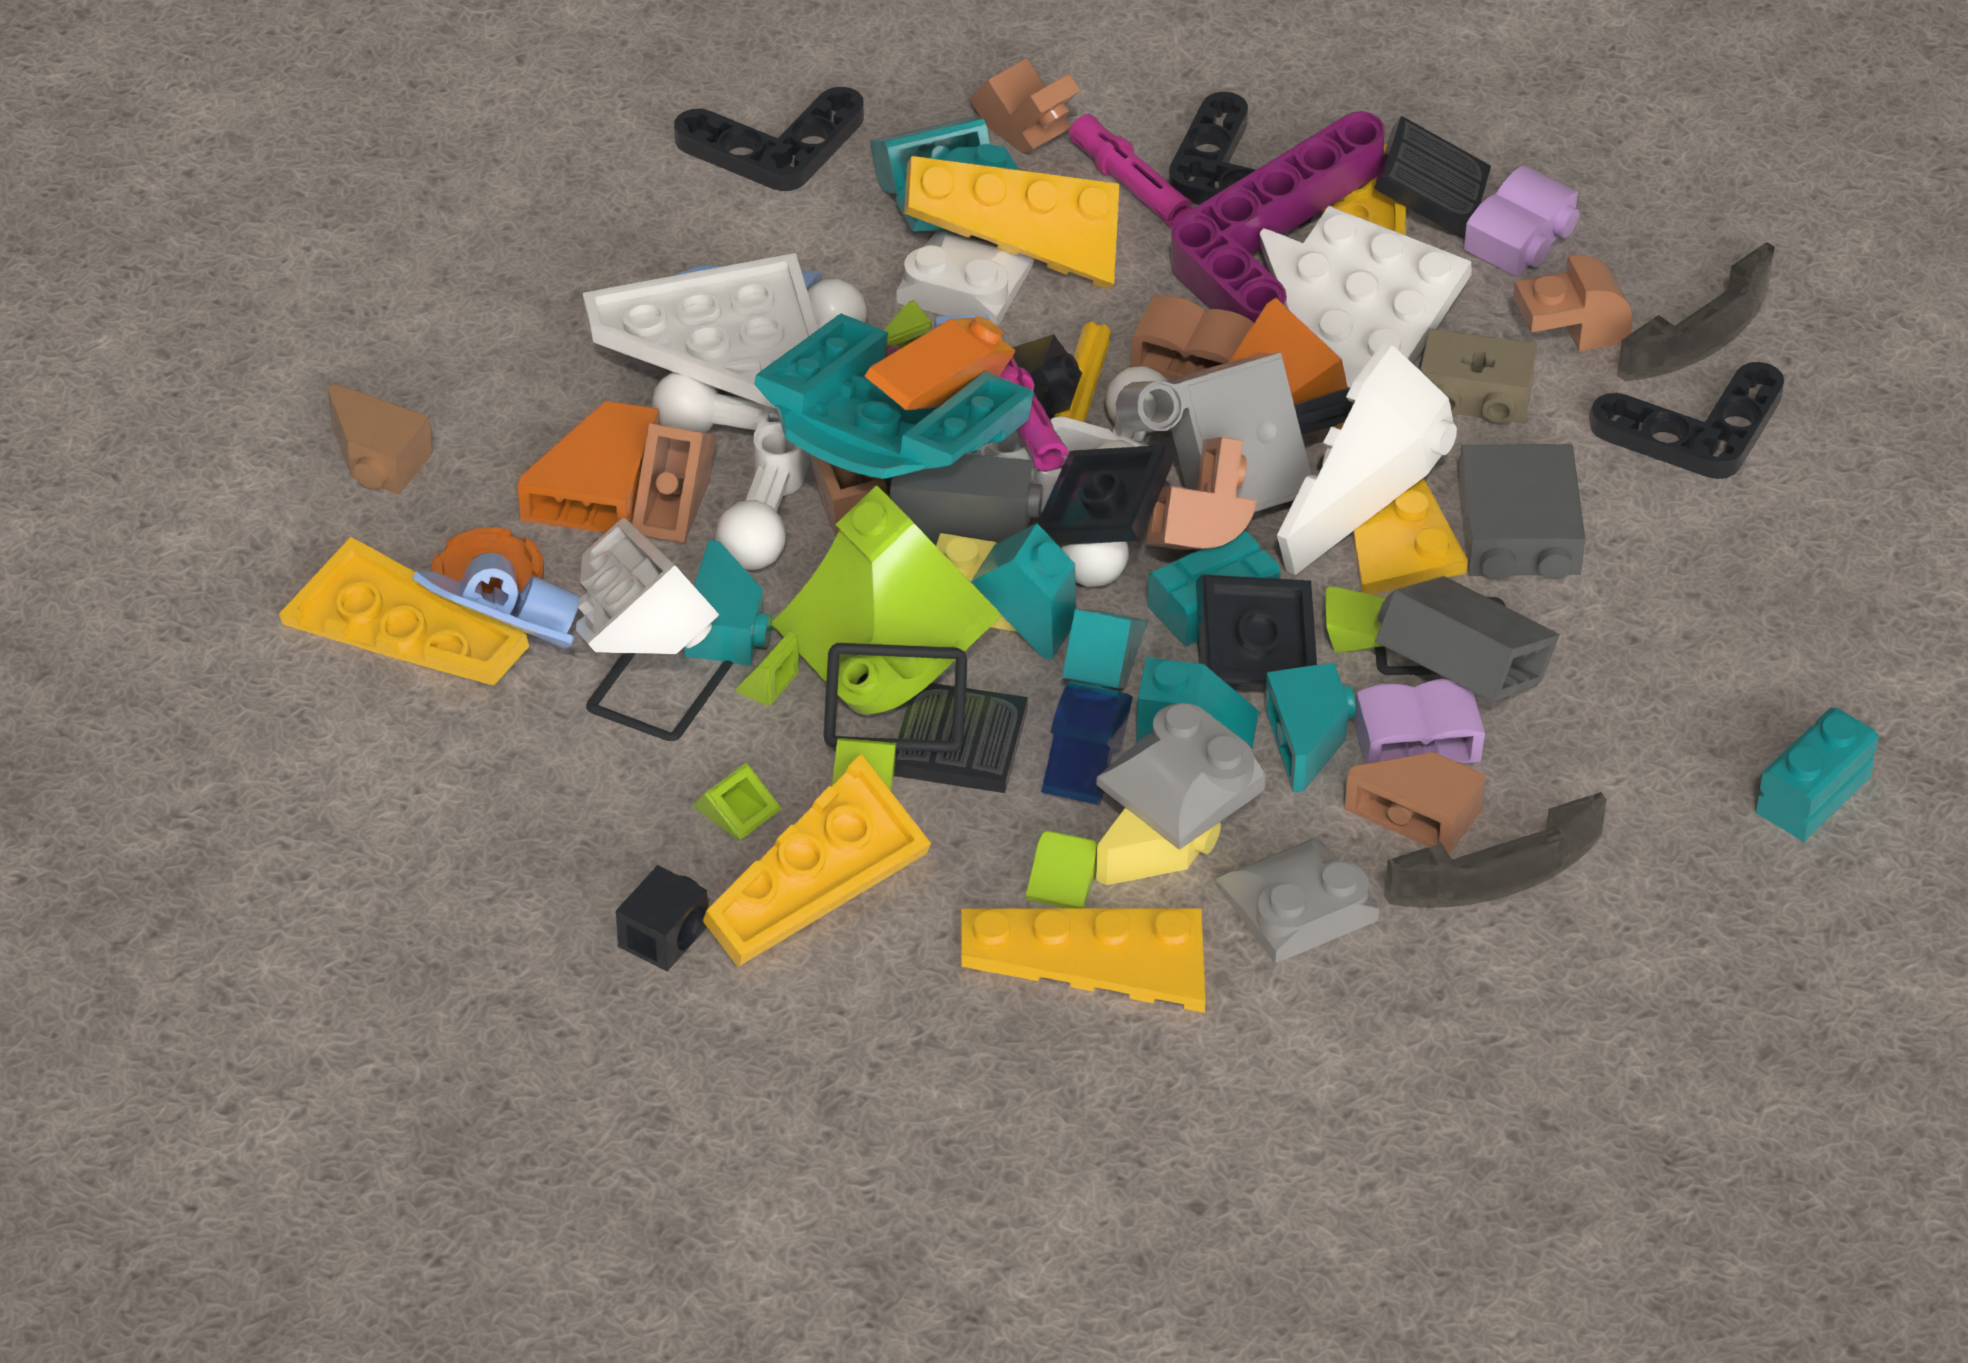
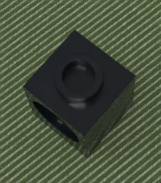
(1052, 371)
(662, 917)

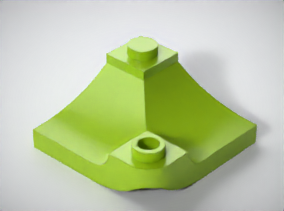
(884, 588)

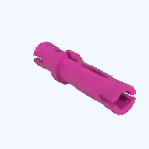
(1117, 157)
(1038, 432)

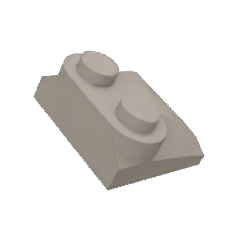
(1184, 774)
(1299, 898)

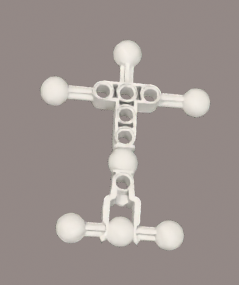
(754, 528)

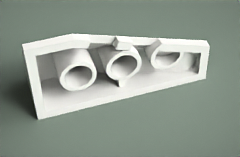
(1382, 450)
(638, 597)

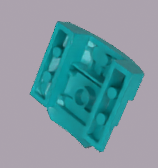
(856, 426)

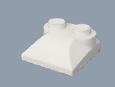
(962, 277)

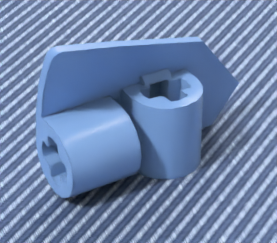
(537, 610)

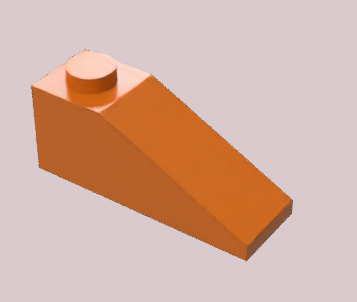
(942, 362)

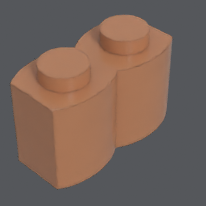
(1184, 338)

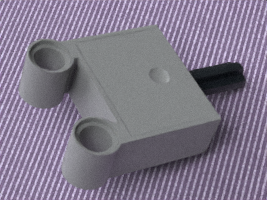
(1240, 402)

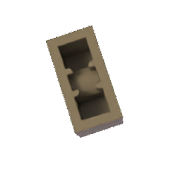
(1481, 374)

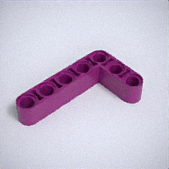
(1217, 237)

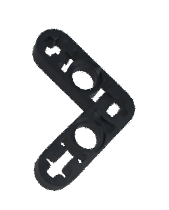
(773, 155)
(1211, 166)
(1697, 438)

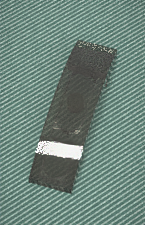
(1665, 348)
(1436, 880)

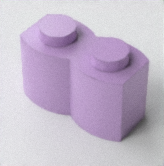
(1521, 221)
(1419, 720)

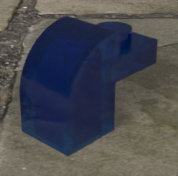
(1086, 732)

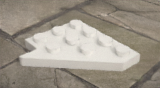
(1364, 286)
(709, 322)

